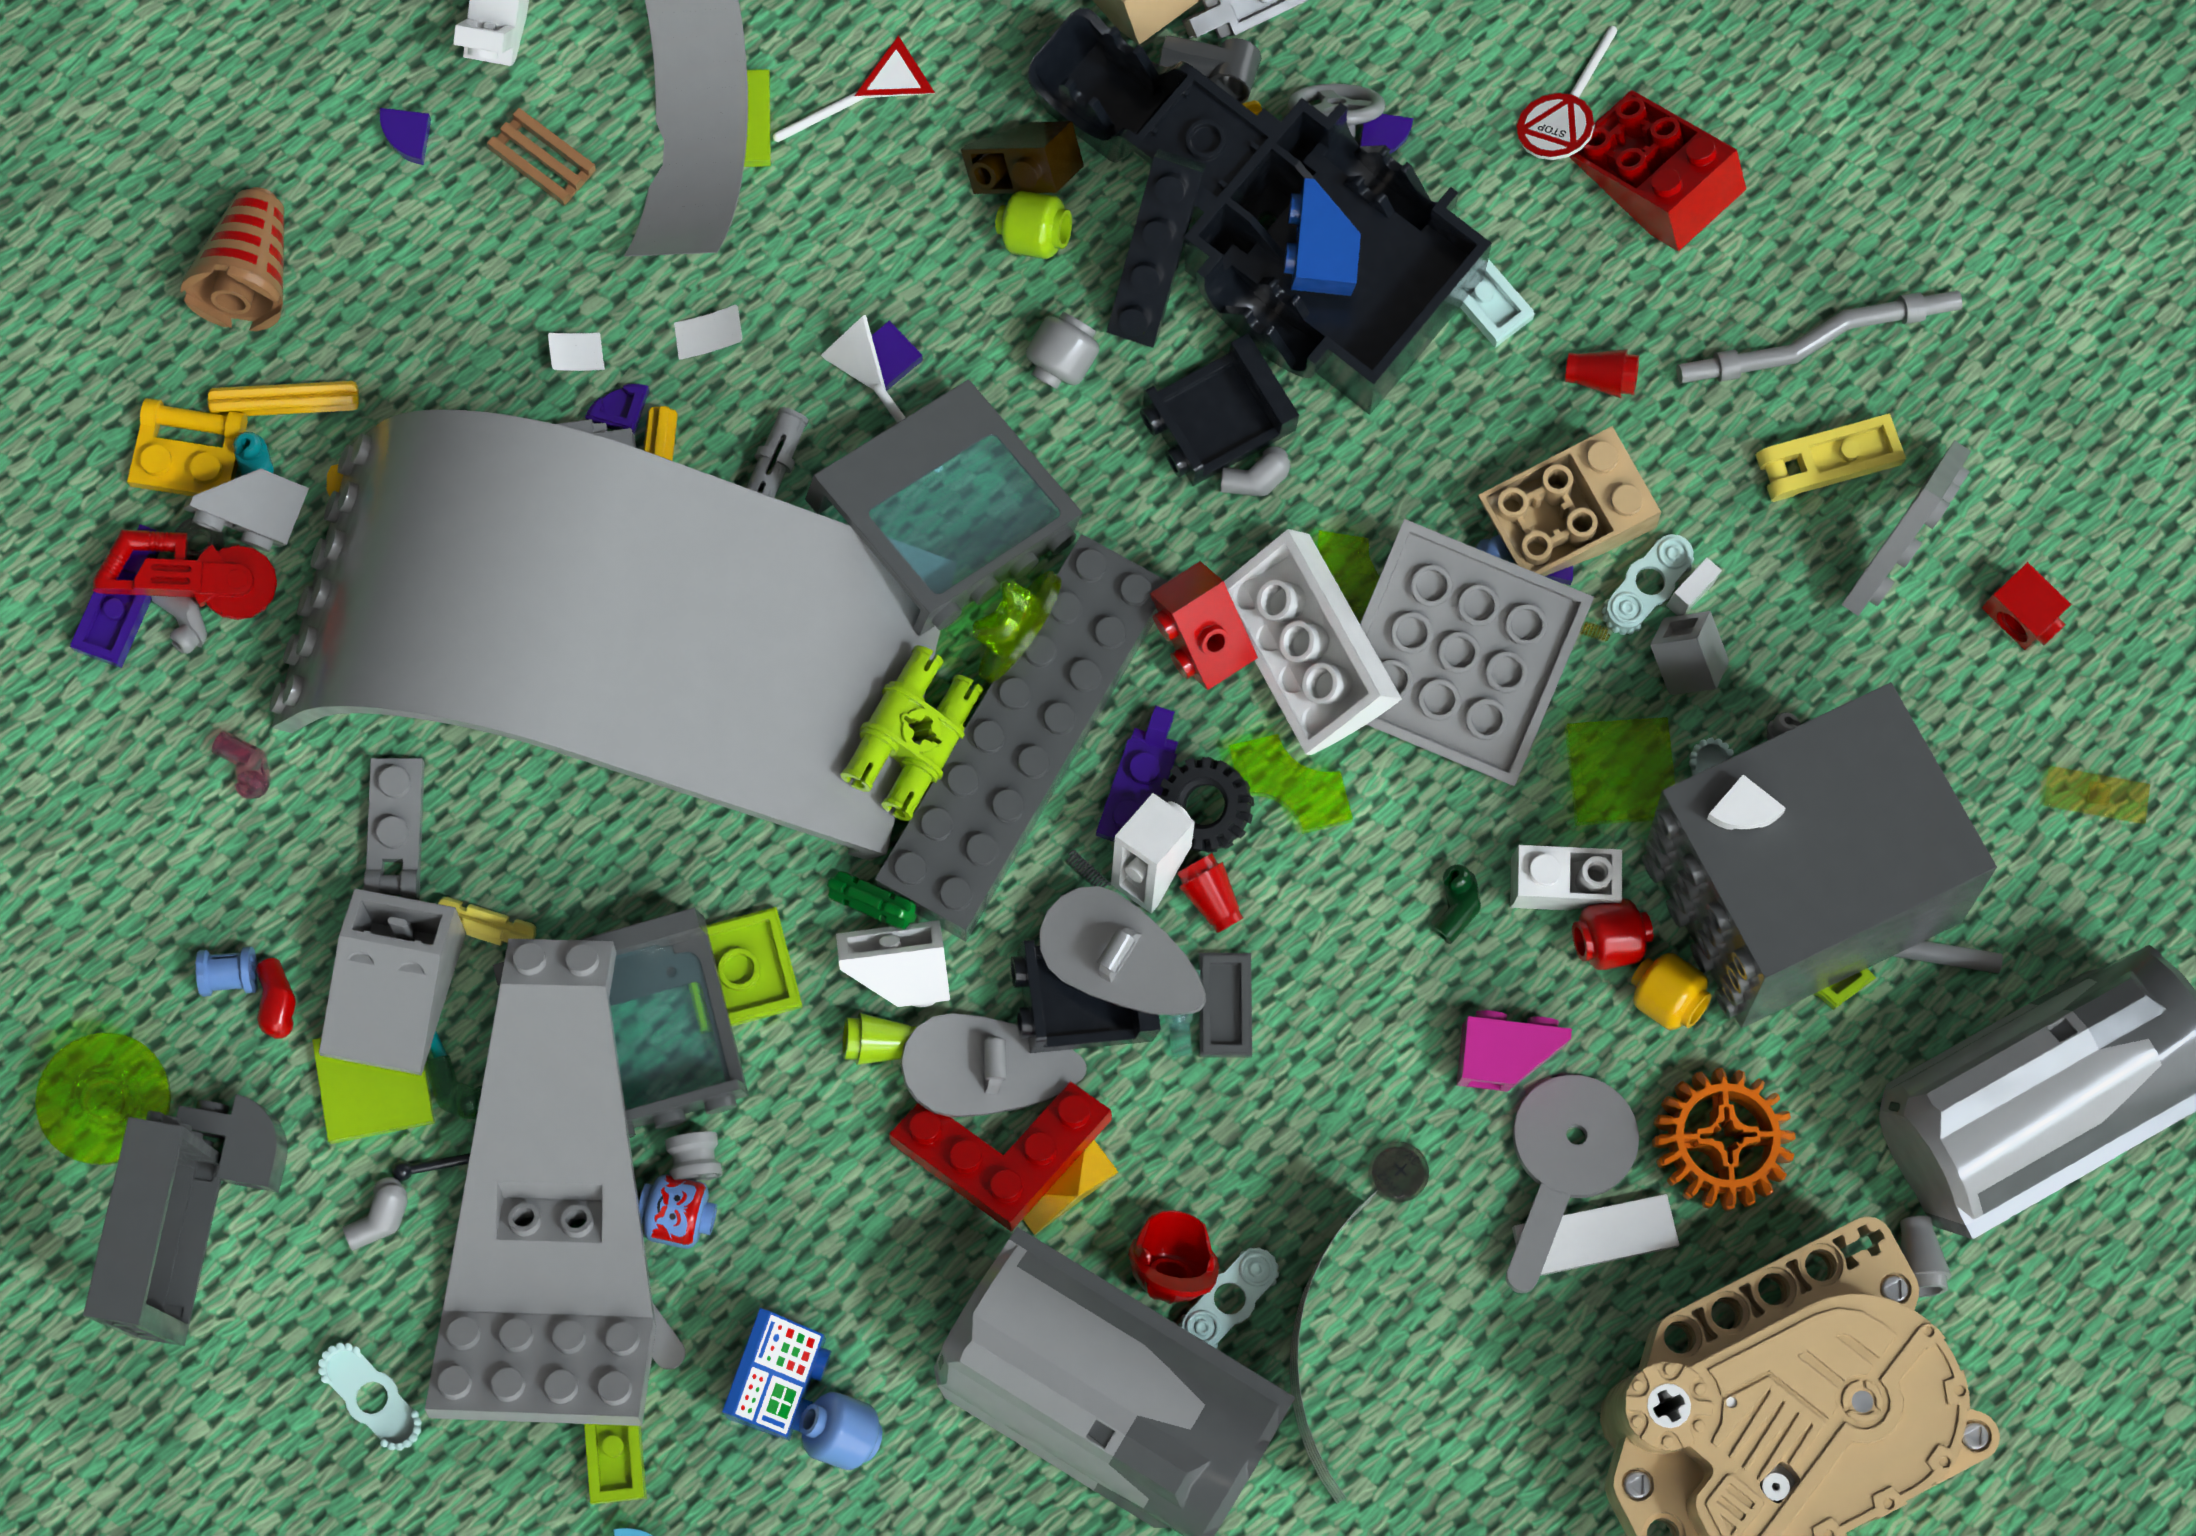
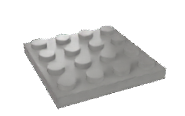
(1469, 649)

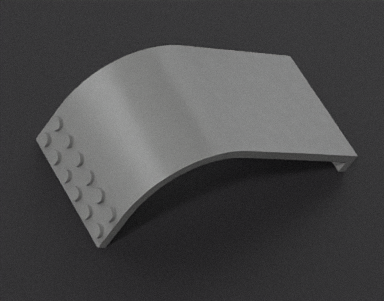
(604, 615)

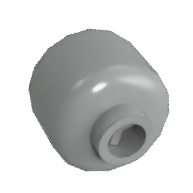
(1062, 350)

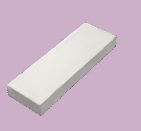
(1610, 1234)

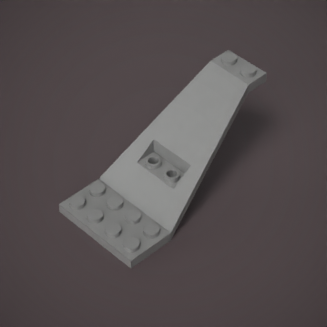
(545, 1312)

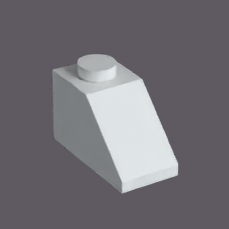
(1151, 851)
(898, 964)

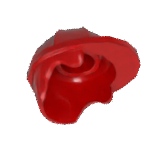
(1173, 1257)

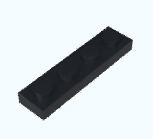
(1156, 247)

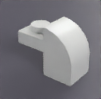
(492, 30)

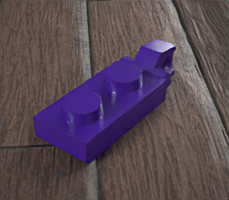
(113, 619)
(1140, 772)

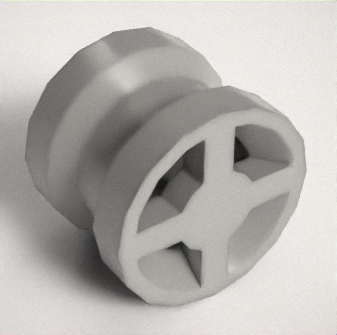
(694, 1156)

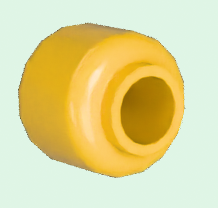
(1671, 991)

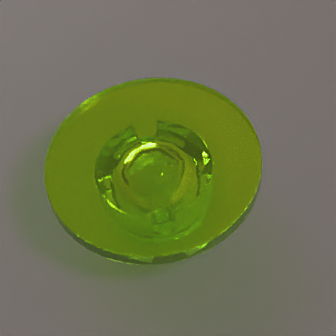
(1014, 623)
(93, 1091)

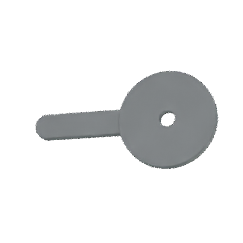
(1563, 1167)

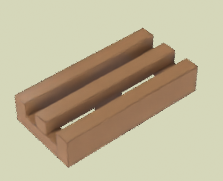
(510, 131)

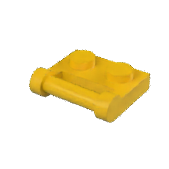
(181, 465)

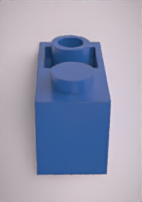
(1325, 244)

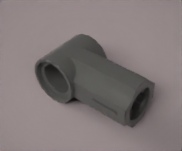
(1229, 65)

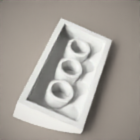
(1309, 643)

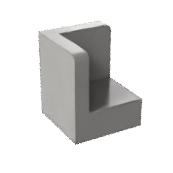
(1689, 653)

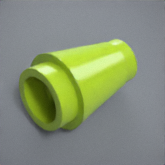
(874, 1039)

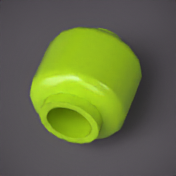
(1034, 224)

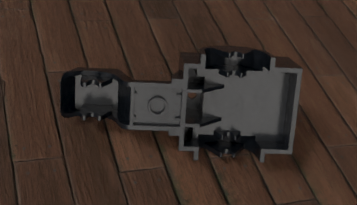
(1412, 253)

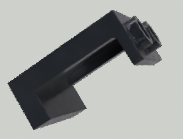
(1220, 413)
(1066, 1018)

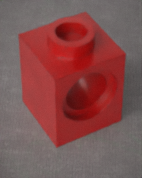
(2028, 607)

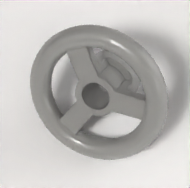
(1362, 108)

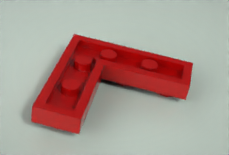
(1008, 1183)

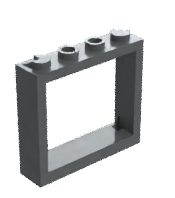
(155, 1231)

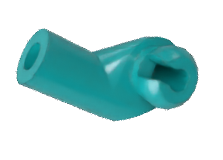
(252, 453)

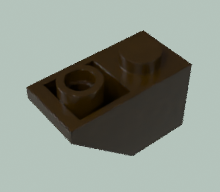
(1025, 158)

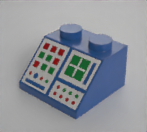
(776, 1375)

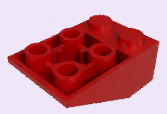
(1661, 169)

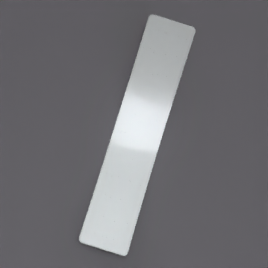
(693, 338)

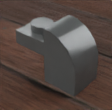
(253, 1143)

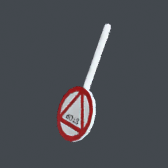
(1561, 122)

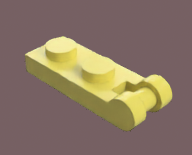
(1832, 456)

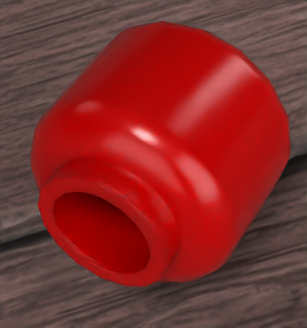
(1612, 934)

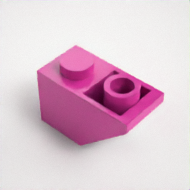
(1504, 1052)

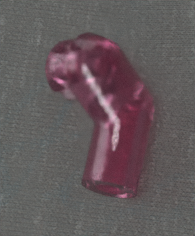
(250, 764)

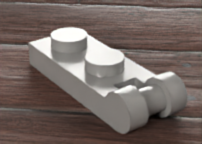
(395, 825)

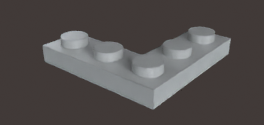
(1901, 545)

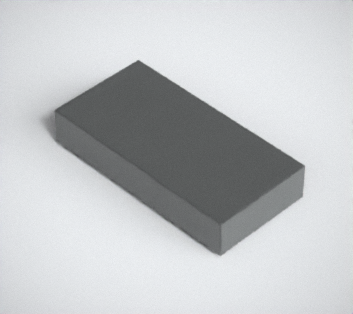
(1227, 1013)

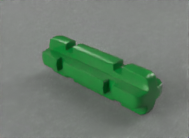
(872, 900)

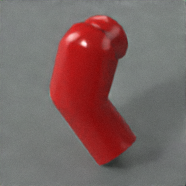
(277, 999)

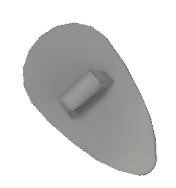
(1118, 954)
(981, 1067)

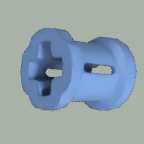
(226, 971)

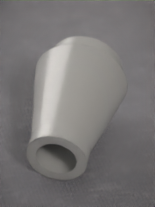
(1924, 1255)

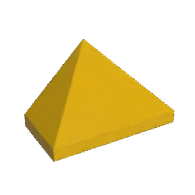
(1078, 1181)

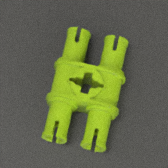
(890, 735)

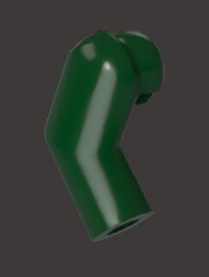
(1462, 902)

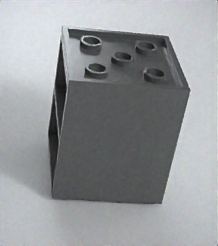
(1842, 880)

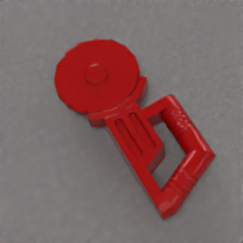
(232, 582)

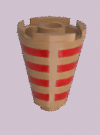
(241, 264)

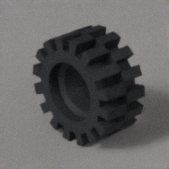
(1235, 794)

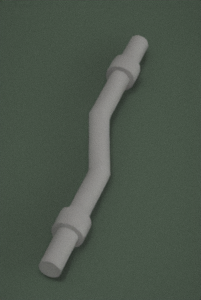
(1730, 364)

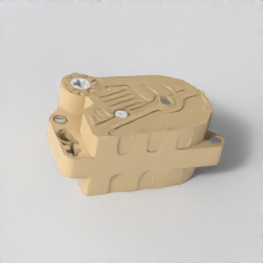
(1808, 1403)

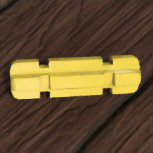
(488, 924)

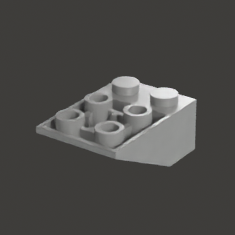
(390, 980)

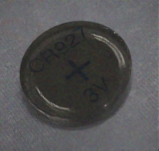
(1398, 1172)

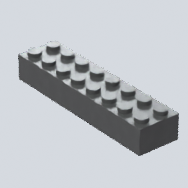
(1022, 741)

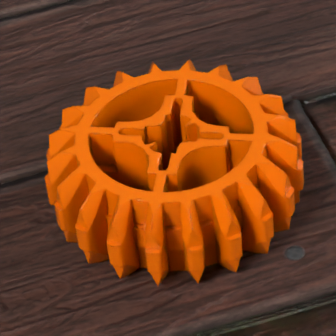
(1724, 1164)

